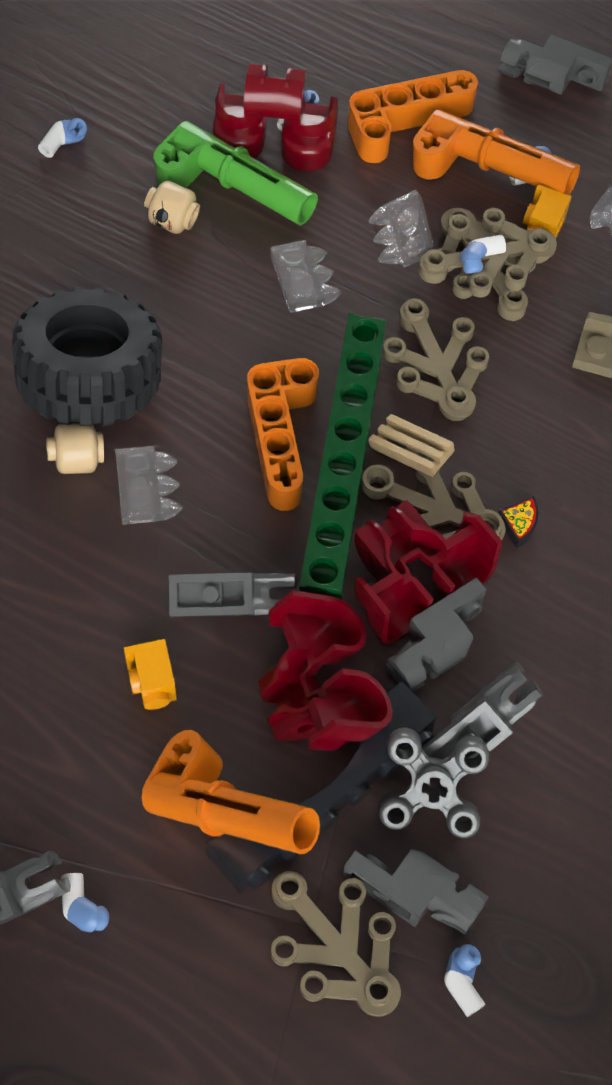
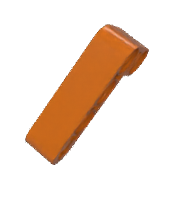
(403, 106)
(279, 435)

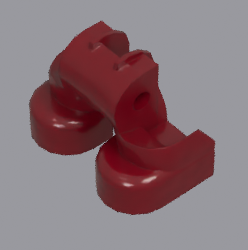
(306, 129)
(403, 539)
(349, 703)

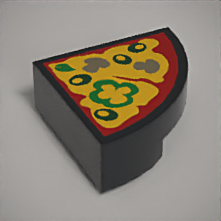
(520, 520)

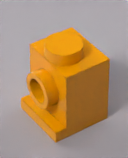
(547, 210)
(151, 673)

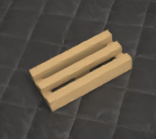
(416, 441)

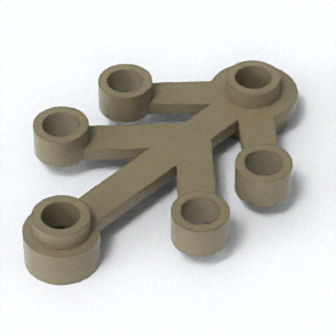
(524, 244)
(507, 309)
(436, 362)
(439, 508)
(339, 948)

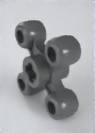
(445, 795)

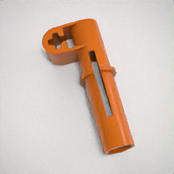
(490, 150)
(187, 790)

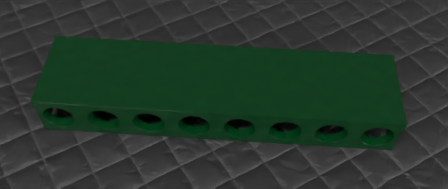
(343, 458)

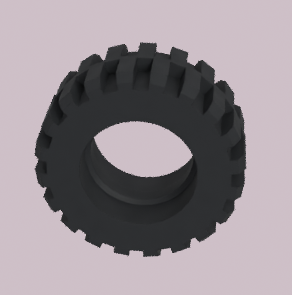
(87, 388)

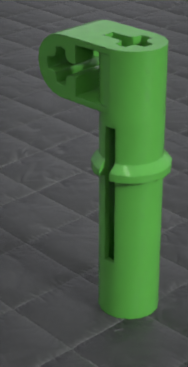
(234, 168)

